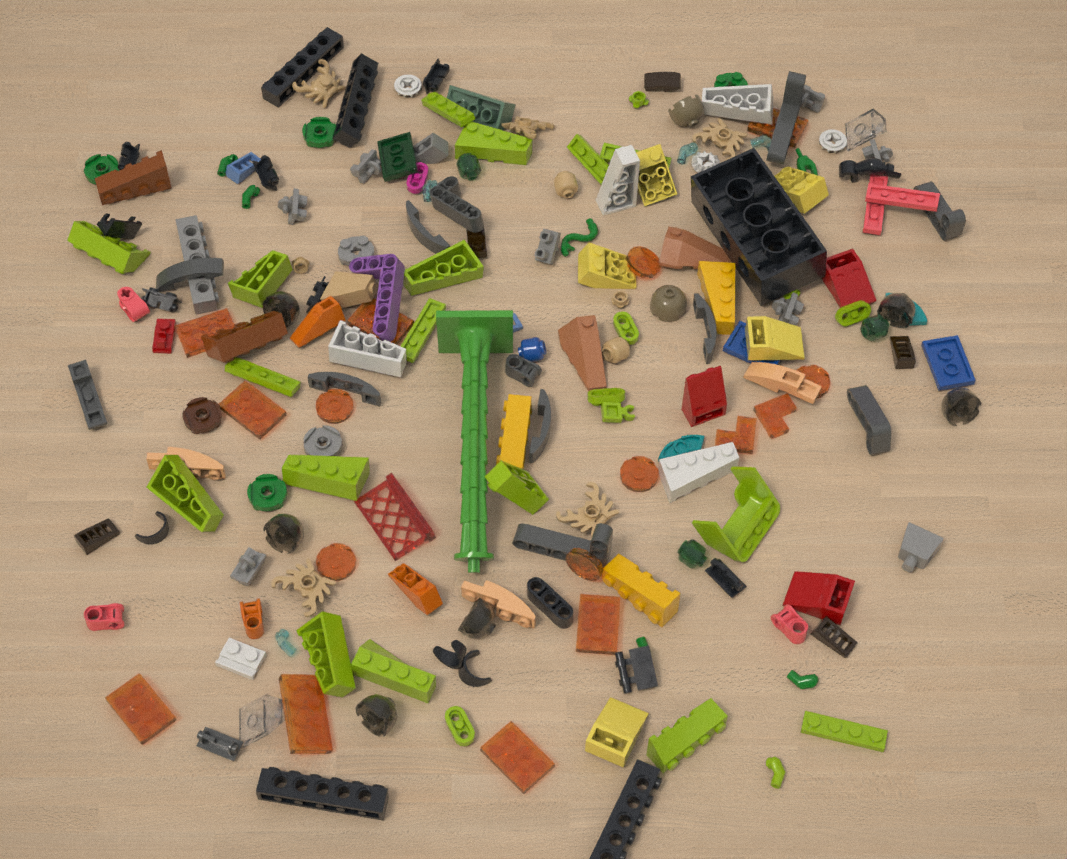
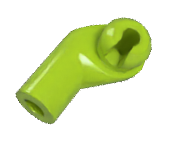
(776, 765)

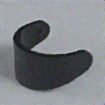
(157, 537)
(451, 659)
(468, 678)

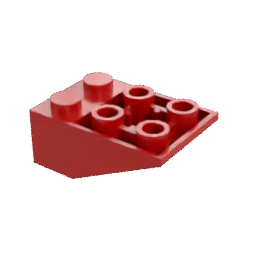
(847, 279)
(704, 396)
(820, 594)

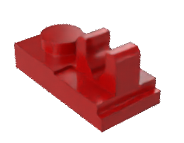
(164, 336)

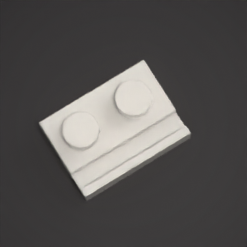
(240, 658)

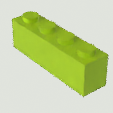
(109, 250)
(329, 653)
(387, 670)
(686, 735)

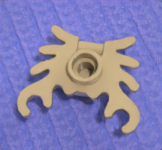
(323, 86)
(526, 126)
(722, 137)
(591, 513)
(307, 583)

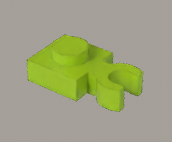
(615, 413)

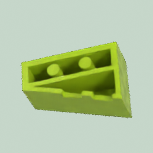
(261, 279)
(516, 486)

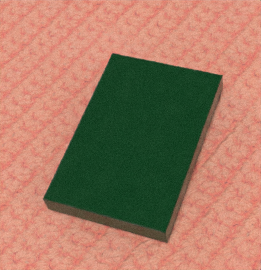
(397, 156)

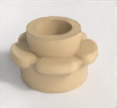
(300, 265)
(620, 295)

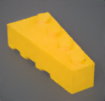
(718, 287)
(515, 427)
(641, 590)

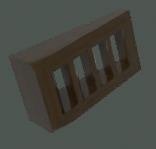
(902, 363)
(93, 544)
(830, 642)

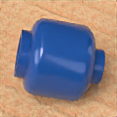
(532, 349)

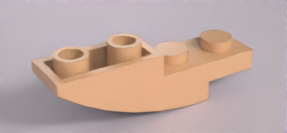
(783, 378)
(198, 463)
(507, 604)

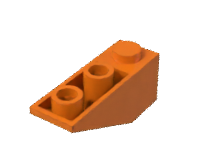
(319, 320)
(416, 588)

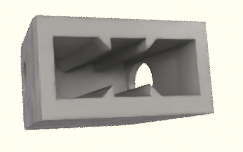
(918, 547)

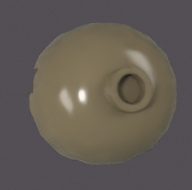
(687, 111)
(668, 303)

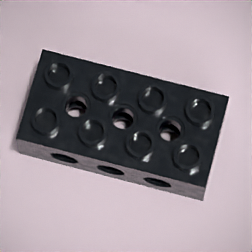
(758, 226)

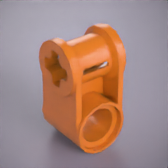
(252, 615)

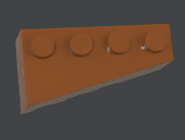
(134, 180)
(245, 337)

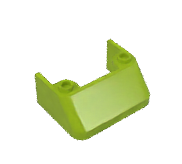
(749, 521)

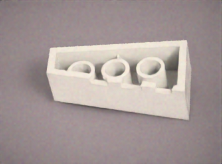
(740, 102)
(620, 182)
(365, 351)
(695, 469)

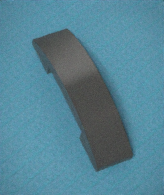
(434, 244)
(189, 269)
(703, 311)
(346, 382)
(87, 394)
(539, 444)

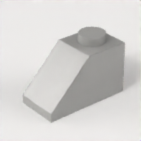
(431, 149)

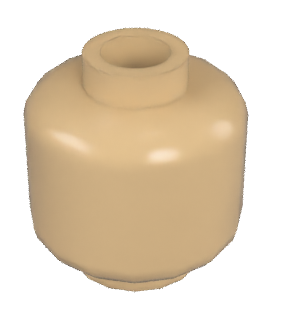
(565, 184)
(615, 350)

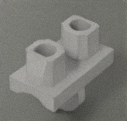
(812, 99)
(872, 151)
(368, 165)
(292, 206)
(547, 246)
(786, 308)
(248, 566)

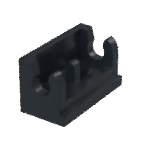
(119, 228)

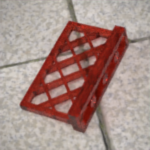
(410, 511)

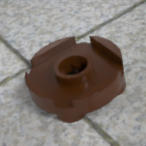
(205, 424)

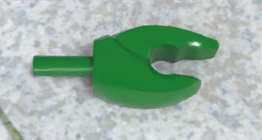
(804, 163)

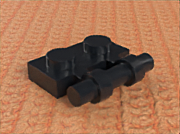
(642, 666)

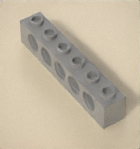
(193, 248)

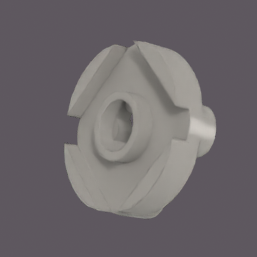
(353, 244)
(326, 433)

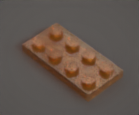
(305, 714)

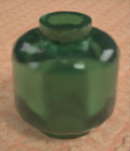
(468, 166)
(874, 327)
(692, 553)

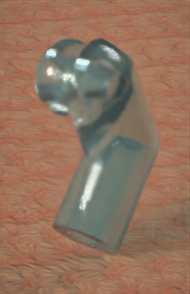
(761, 140)
(686, 151)
(426, 189)
(284, 644)

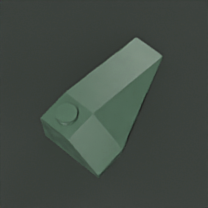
(486, 109)

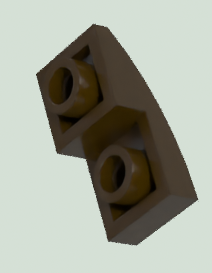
(667, 80)
(477, 243)

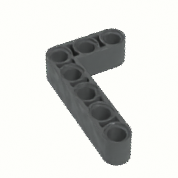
(787, 118)
(559, 544)

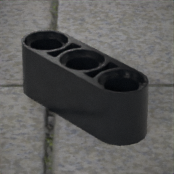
(553, 610)

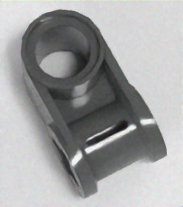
(523, 371)

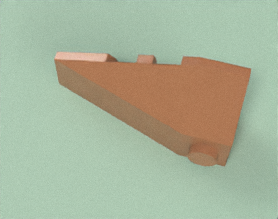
(687, 249)
(583, 347)

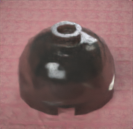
(283, 303)
(897, 309)
(960, 406)
(284, 532)
(479, 620)
(378, 714)

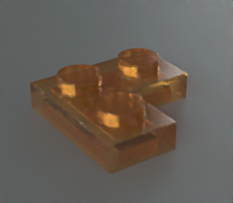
(771, 414)
(742, 438)

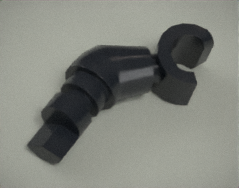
(870, 166)

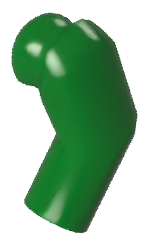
(224, 162)
(803, 682)

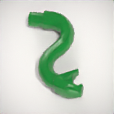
(566, 247)

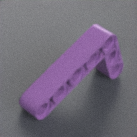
(390, 275)

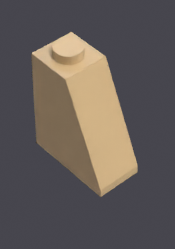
(351, 288)

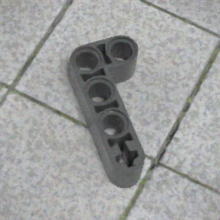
(447, 200)
(945, 221)
(871, 418)

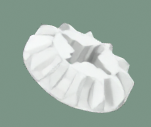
(407, 80)
(837, 136)
(697, 161)

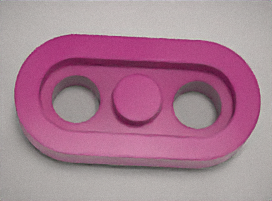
(416, 181)

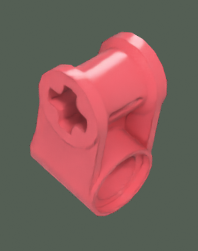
(132, 304)
(106, 617)
(788, 621)

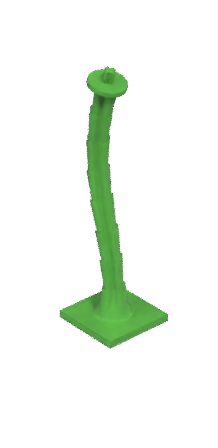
(474, 337)

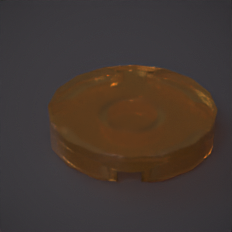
(643, 262)
(817, 375)
(334, 406)
(639, 474)
(336, 562)
(584, 565)

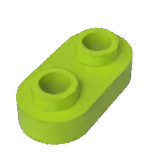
(852, 314)
(627, 329)
(598, 396)
(459, 727)

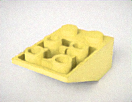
(654, 176)
(802, 187)
(604, 268)
(773, 339)
(615, 732)

